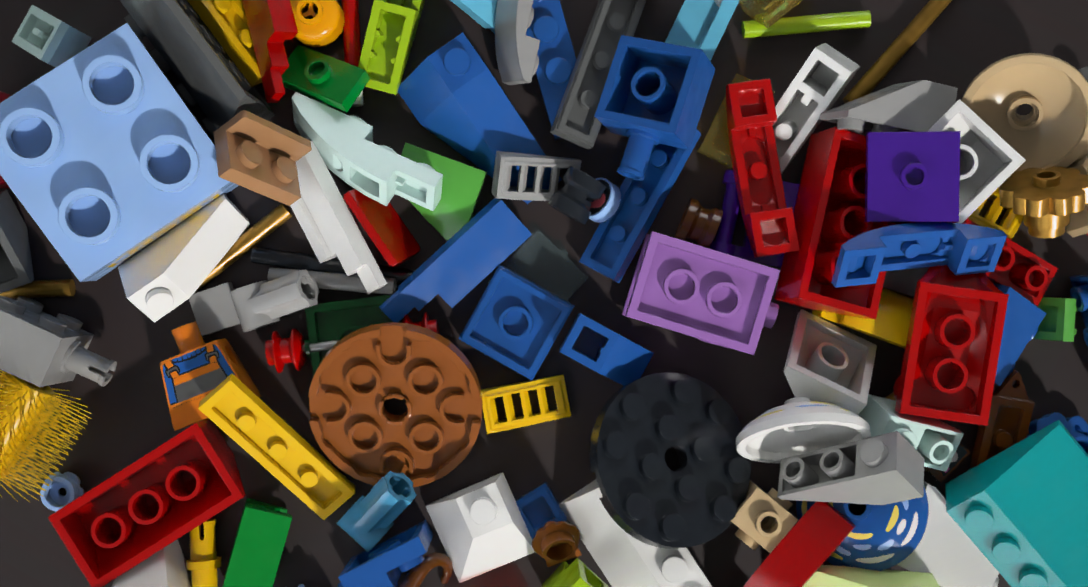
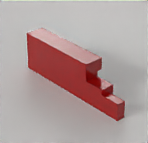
(269, 26)

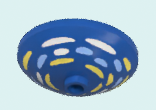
(881, 535)

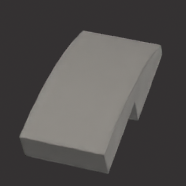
(514, 49)

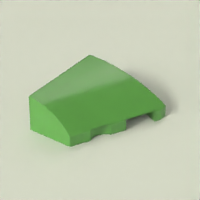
(459, 190)

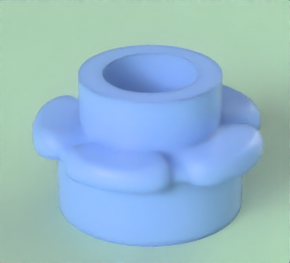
(52, 498)

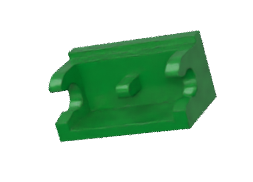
(257, 545)

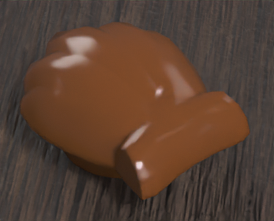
(557, 542)

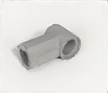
(265, 301)

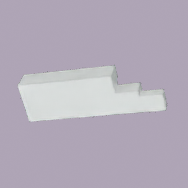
(330, 224)

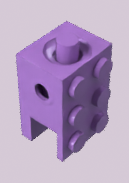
(702, 293)

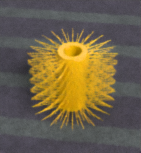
(20, 409)

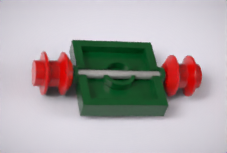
(326, 326)

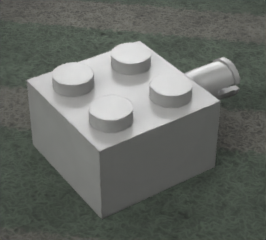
(47, 347)

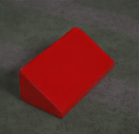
(383, 228)

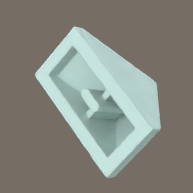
(49, 37)

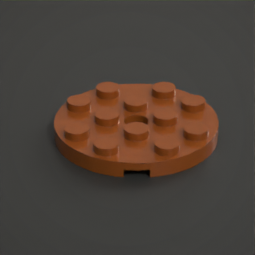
(399, 364)

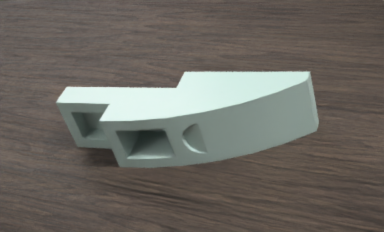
(370, 168)

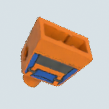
(197, 372)

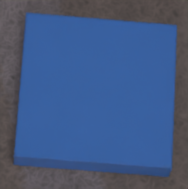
(516, 322)

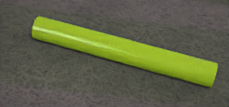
(808, 24)

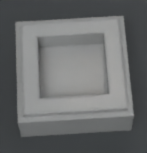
(214, 309)

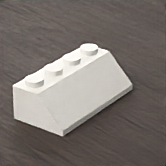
(621, 556)

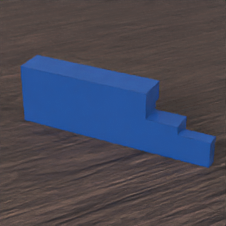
(461, 261)

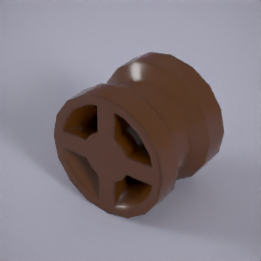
(699, 223)

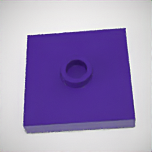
(912, 176)

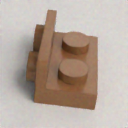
(260, 156)

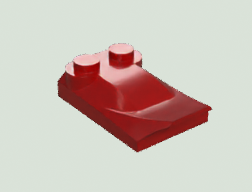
(952, 347)

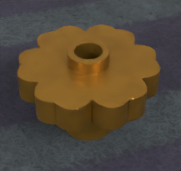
(1045, 198)

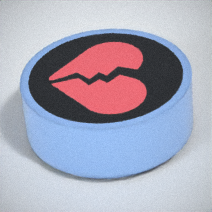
(608, 203)

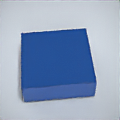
(539, 507)

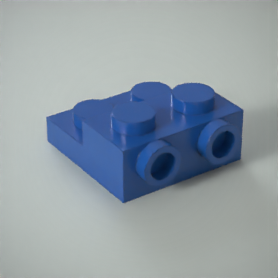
(388, 559)

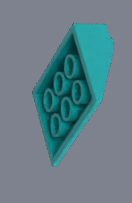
(1029, 509)

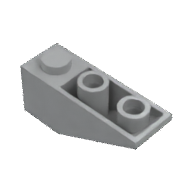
(896, 108)
(859, 472)

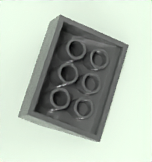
(197, 60)

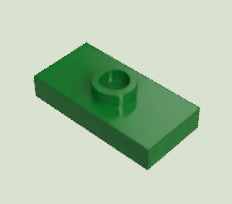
(324, 78)

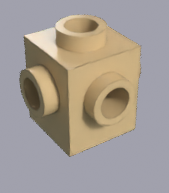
(752, 511)

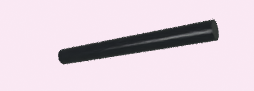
(311, 263)

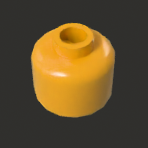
(325, 24)

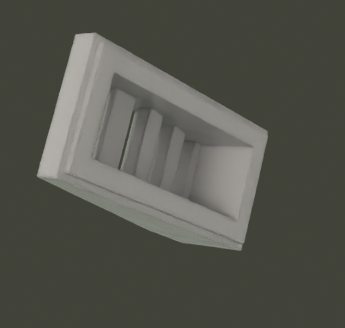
(503, 168)

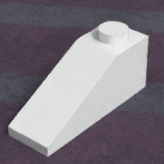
(808, 95)
(181, 259)

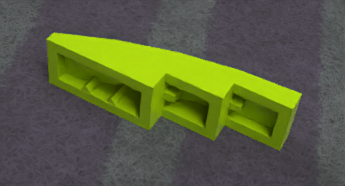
(389, 42)

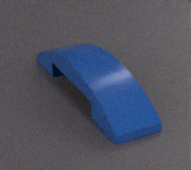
(918, 245)

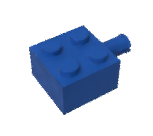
(653, 98)

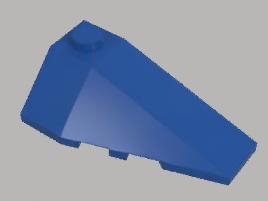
(468, 110)

